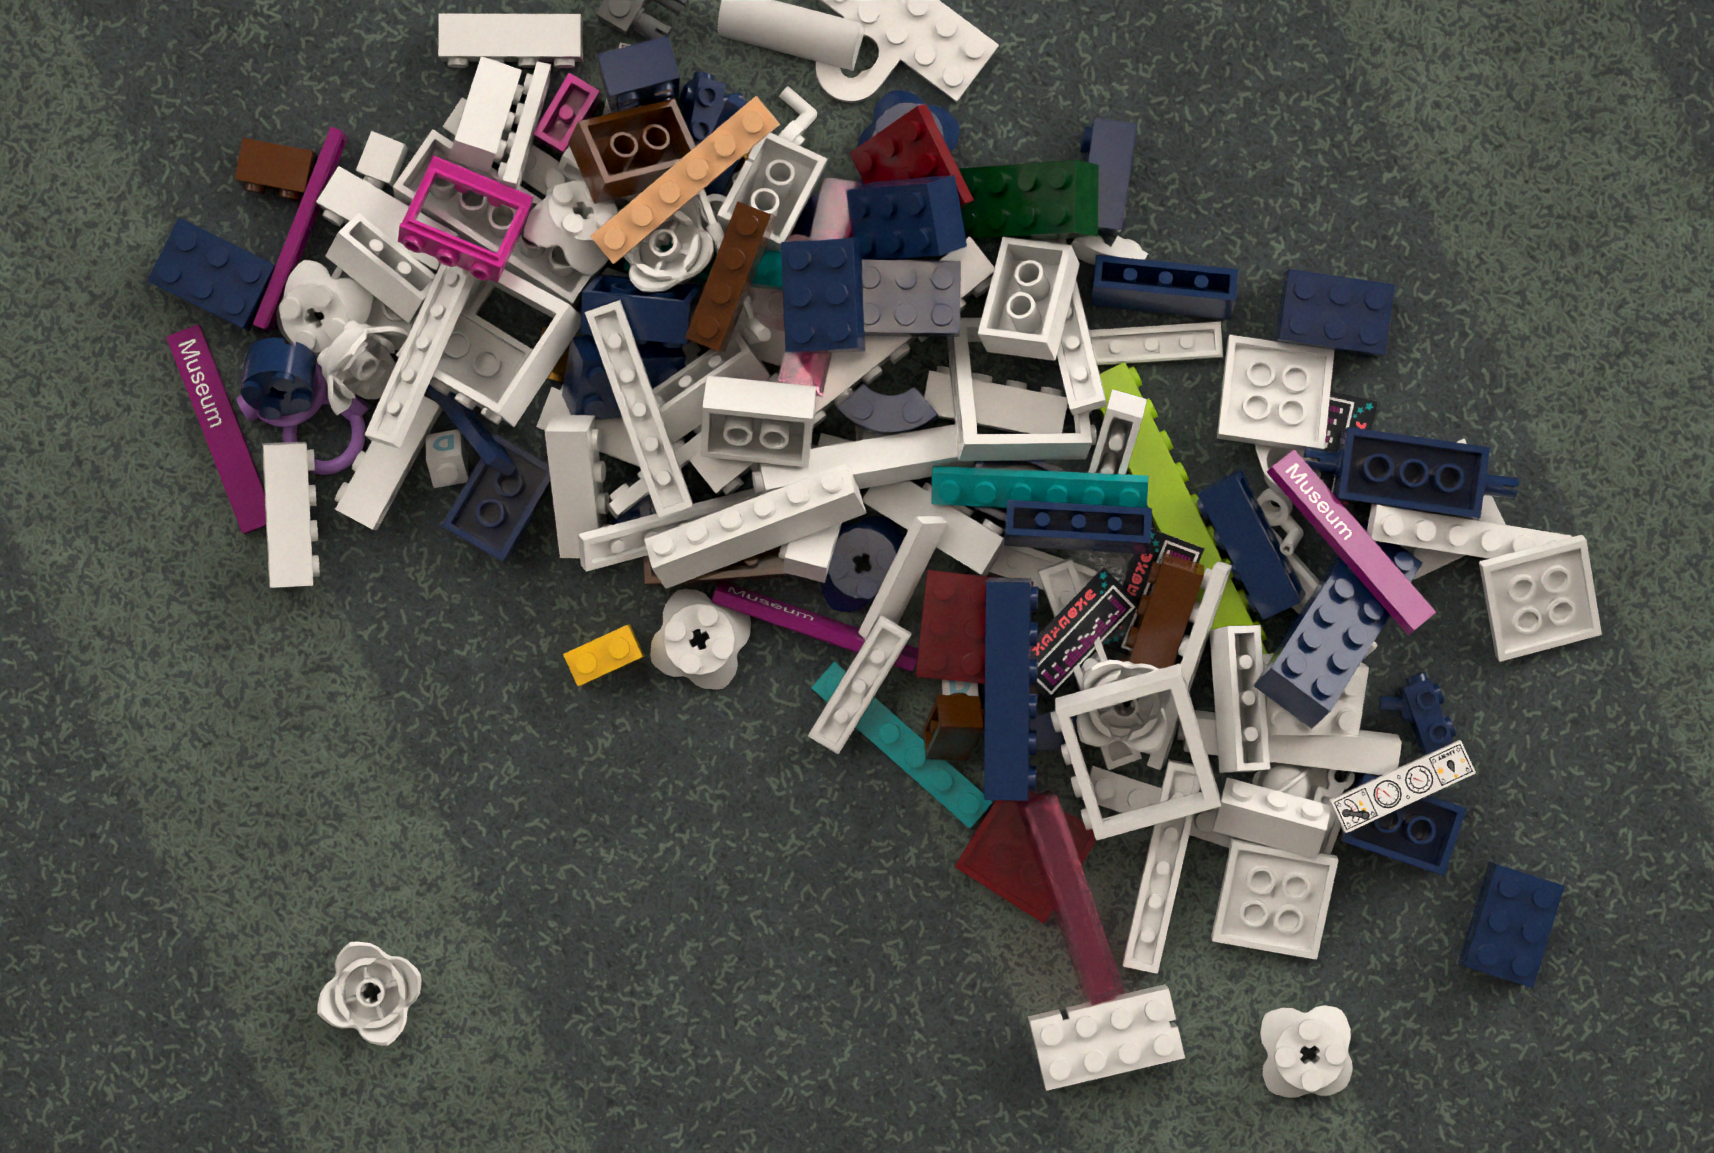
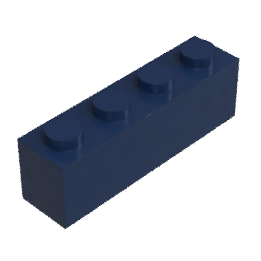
(1164, 287)
(1078, 527)
(1250, 544)

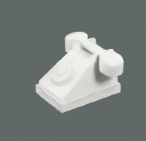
(774, 180)

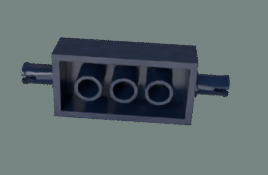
(1411, 473)

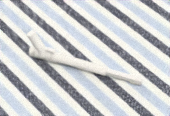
(753, 327)

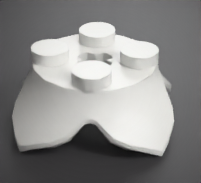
(568, 220)
(690, 254)
(313, 290)
(359, 362)
(707, 667)
(1138, 726)
(344, 1001)
(1284, 1035)

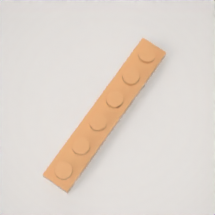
(685, 180)

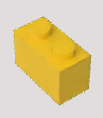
(604, 655)

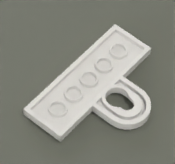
(917, 33)
(476, 350)

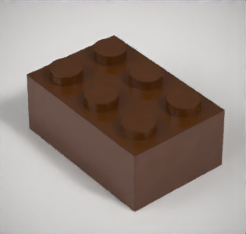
(629, 148)

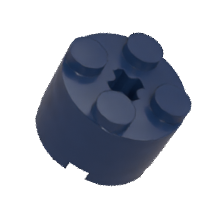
(278, 378)

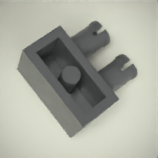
(631, 16)

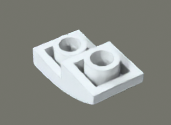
(1089, 247)

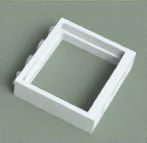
(536, 367)
(1004, 446)
(1118, 692)

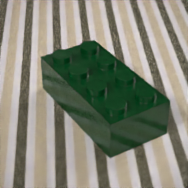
(1032, 201)

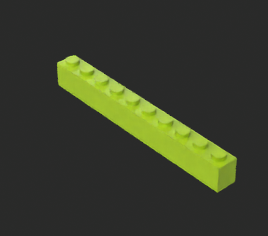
(1171, 504)

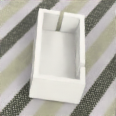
(1106, 1037)

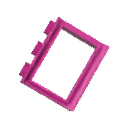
(451, 249)

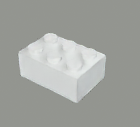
(1028, 298)
(757, 421)
(1342, 719)

